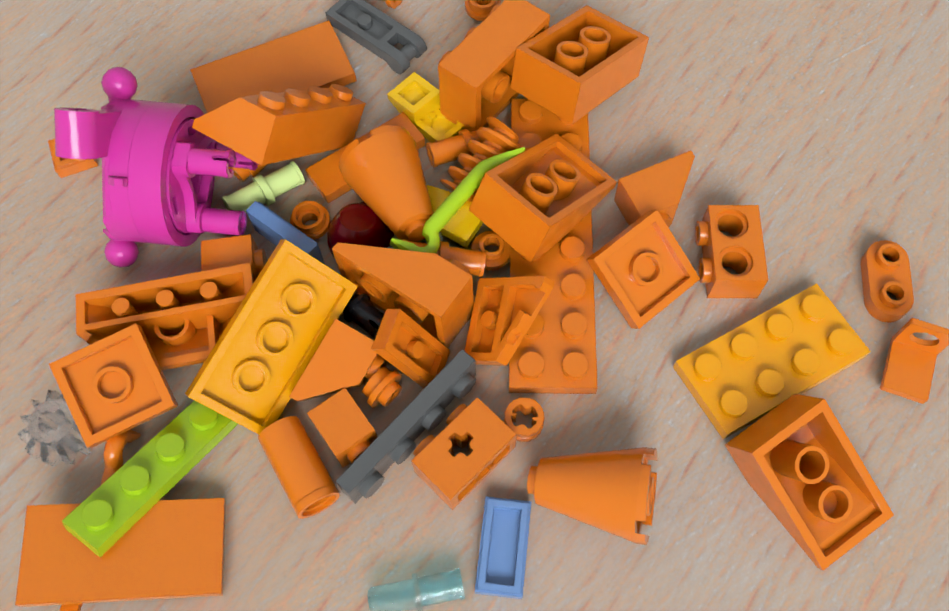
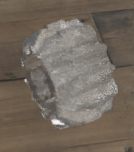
(43, 433)

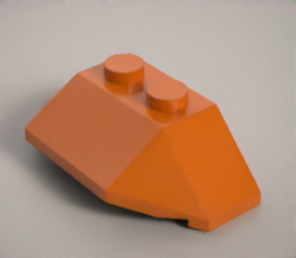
(177, 313)

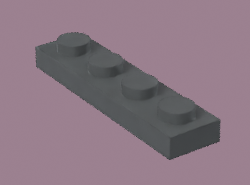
(398, 439)

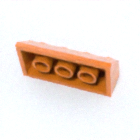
(286, 123)

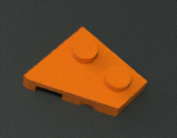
(503, 315)

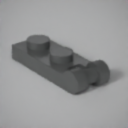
(376, 32)

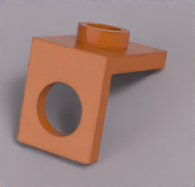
(913, 360)

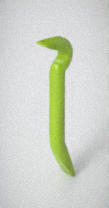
(453, 203)

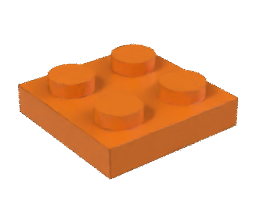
(643, 269)
(113, 385)

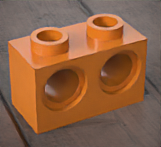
(741, 251)

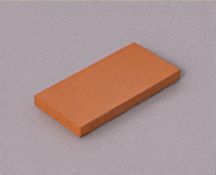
(291, 62)
(163, 556)

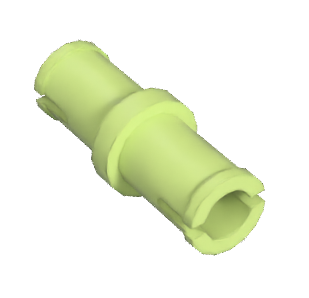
(265, 188)

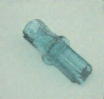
(416, 592)

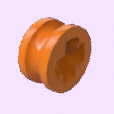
(526, 406)

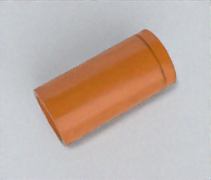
(298, 467)

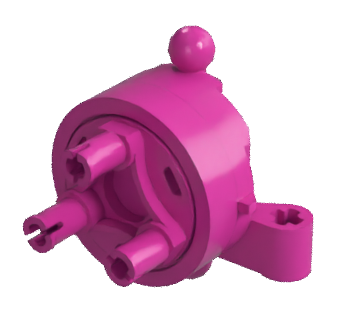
(153, 168)

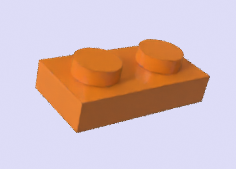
(410, 347)

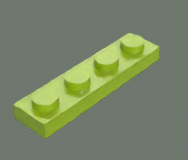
(147, 477)

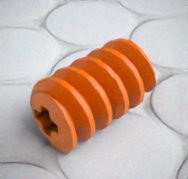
(493, 142)

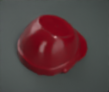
(358, 226)

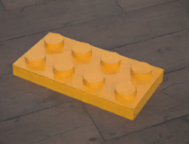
(271, 338)
(770, 360)

